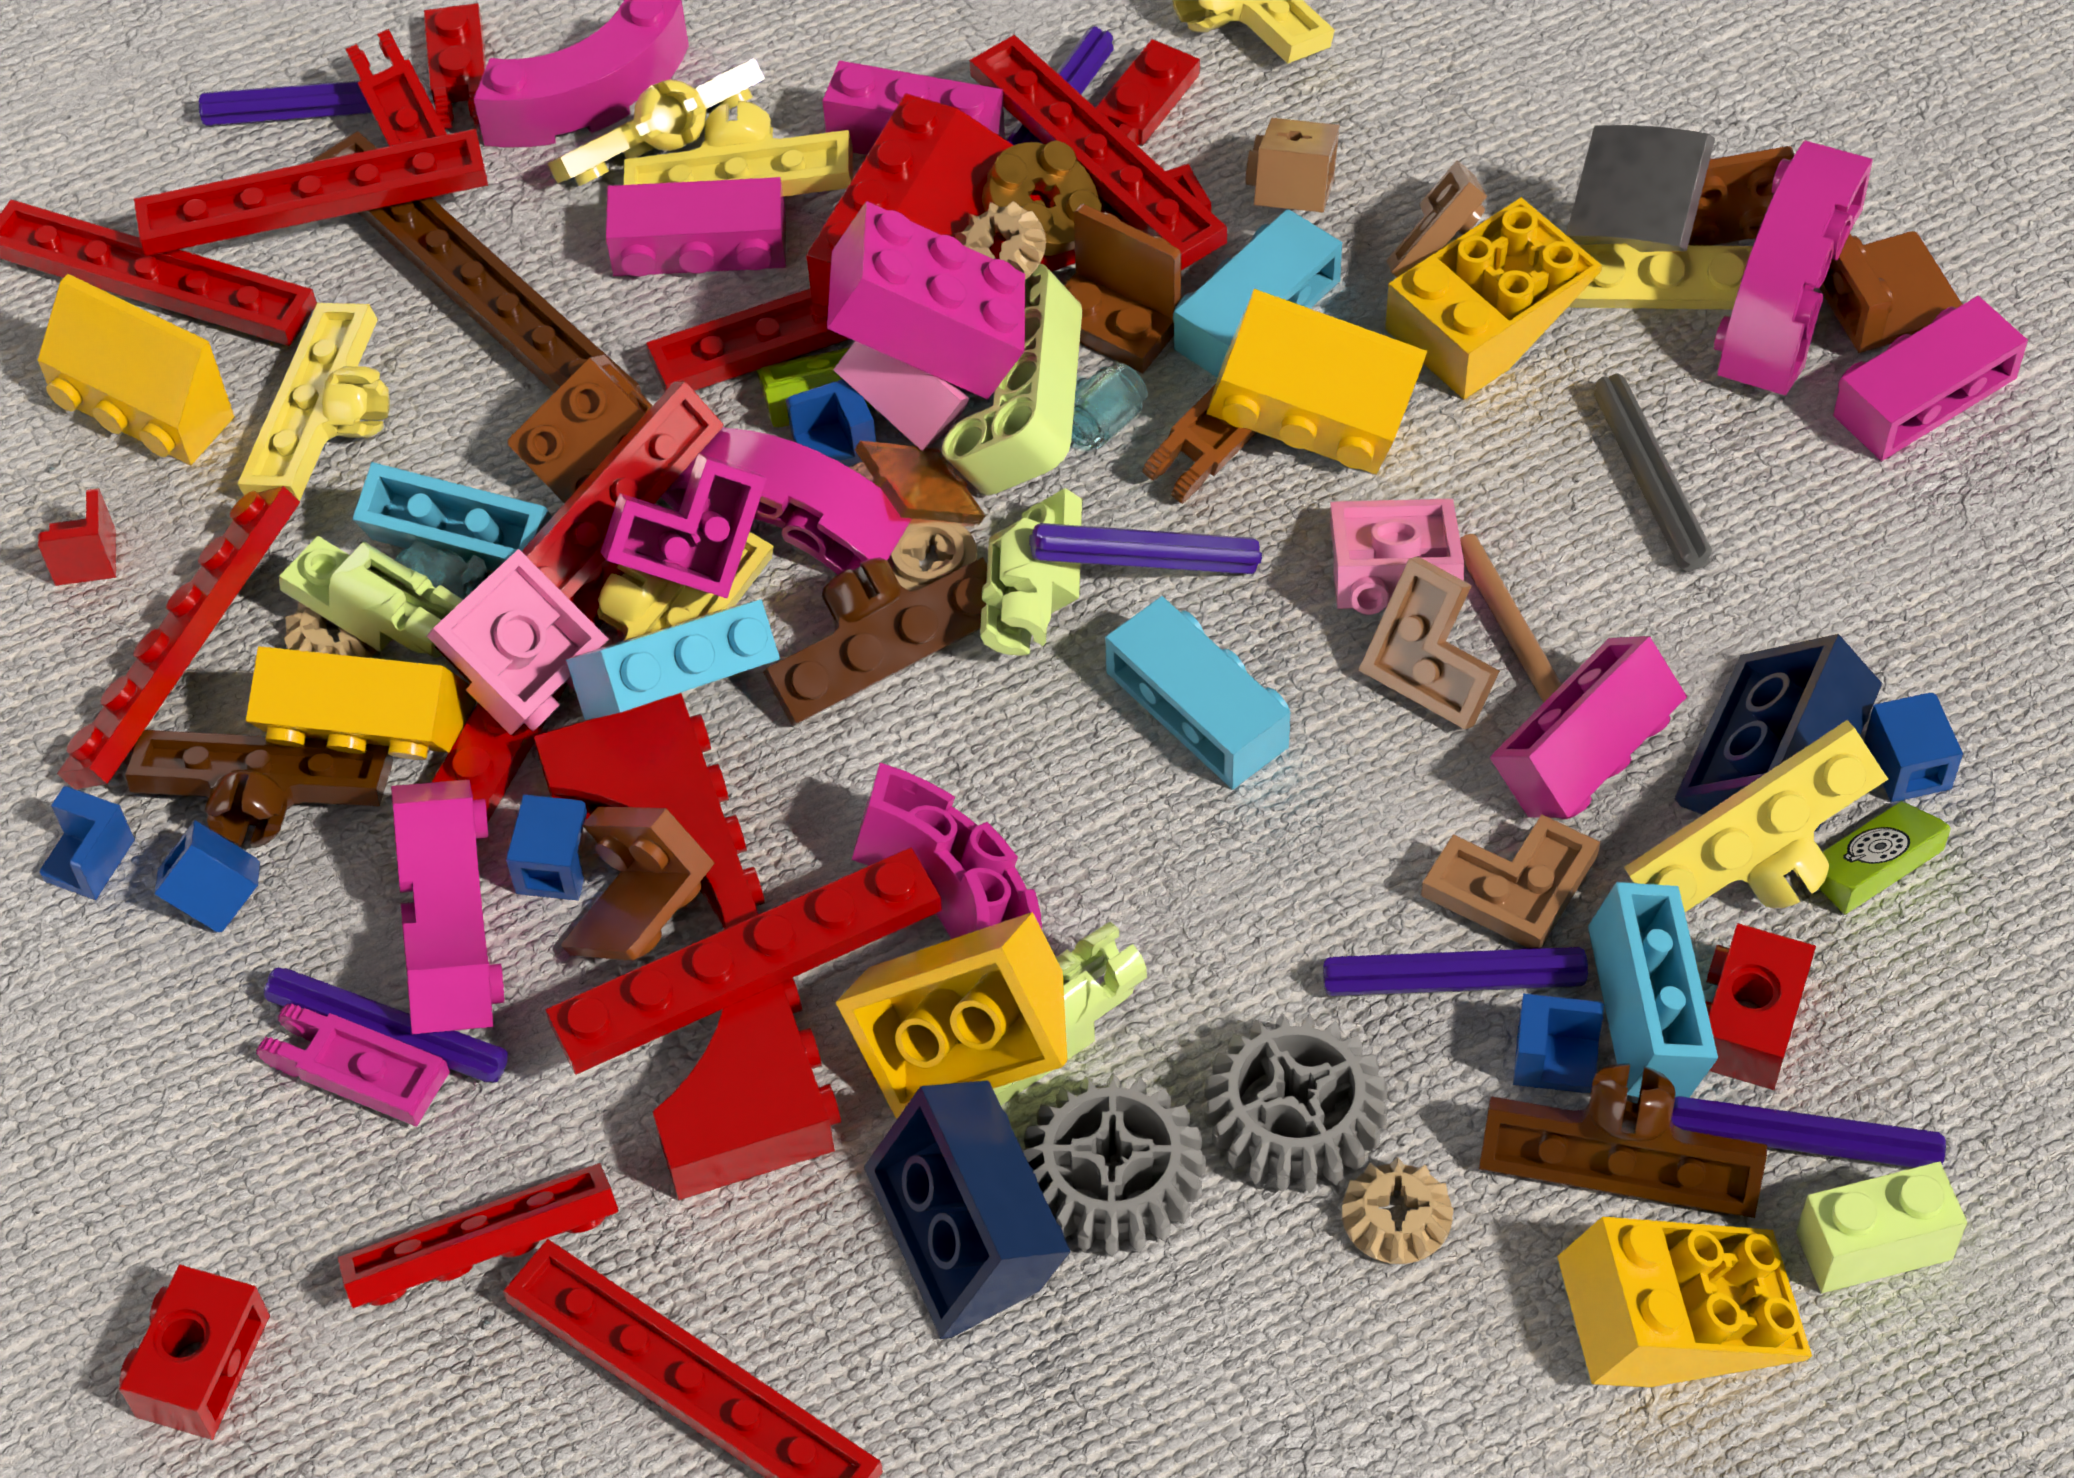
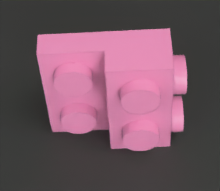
(1377, 540)
(515, 642)

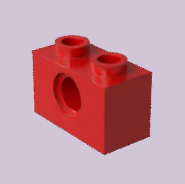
(1771, 974)
(195, 1389)

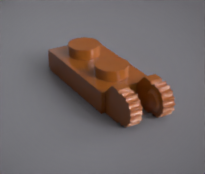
(1204, 440)

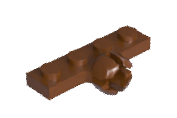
(876, 634)
(254, 779)
(1625, 1147)

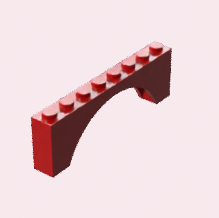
(754, 1089)

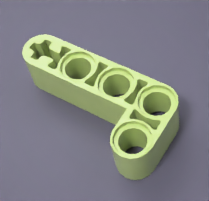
(1033, 405)

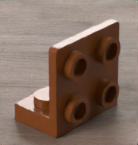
(1736, 196)
(1124, 288)
(1886, 289)
(579, 426)
(657, 876)

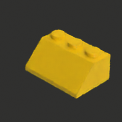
(133, 372)
(1316, 382)
(357, 702)
(961, 1012)

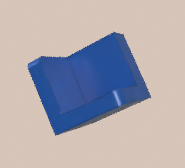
(831, 421)
(1913, 746)
(91, 845)
(545, 848)
(207, 877)
(1557, 1043)

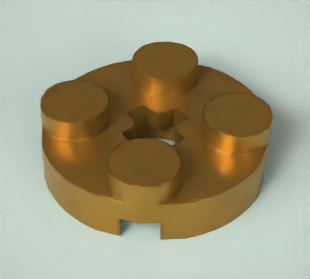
(1051, 171)

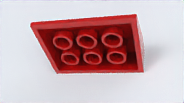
(922, 165)

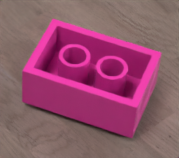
(927, 300)

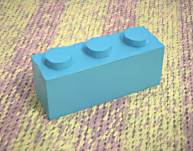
(1282, 259)
(445, 515)
(672, 660)
(1198, 691)
(1652, 986)

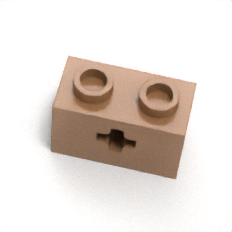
(1293, 164)

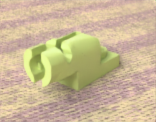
(1024, 590)
(368, 595)
(1086, 998)

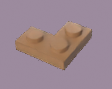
(1448, 208)
(1412, 649)
(1517, 896)

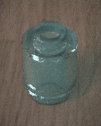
(1106, 404)

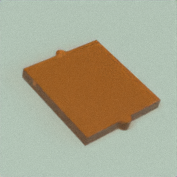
(919, 483)

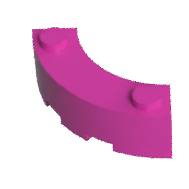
(585, 83)
(1803, 229)
(810, 496)
(964, 861)
(444, 925)

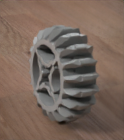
(1279, 1131)
(1062, 1157)

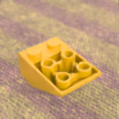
(1488, 296)
(1679, 1301)

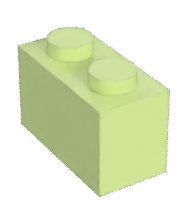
(1881, 1227)

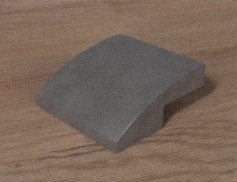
(1640, 187)

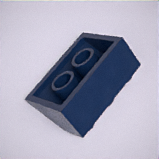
(1773, 710)
(964, 1205)

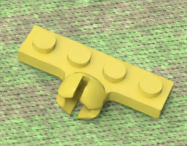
(1284, 25)
(664, 119)
(749, 151)
(1665, 279)
(319, 400)
(647, 603)
(1766, 826)

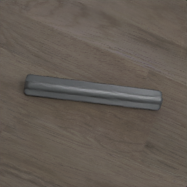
(1652, 472)

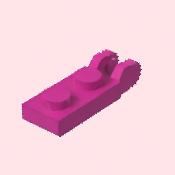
(357, 1063)

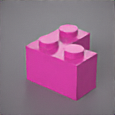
(700, 541)

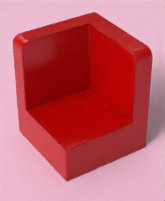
(81, 547)

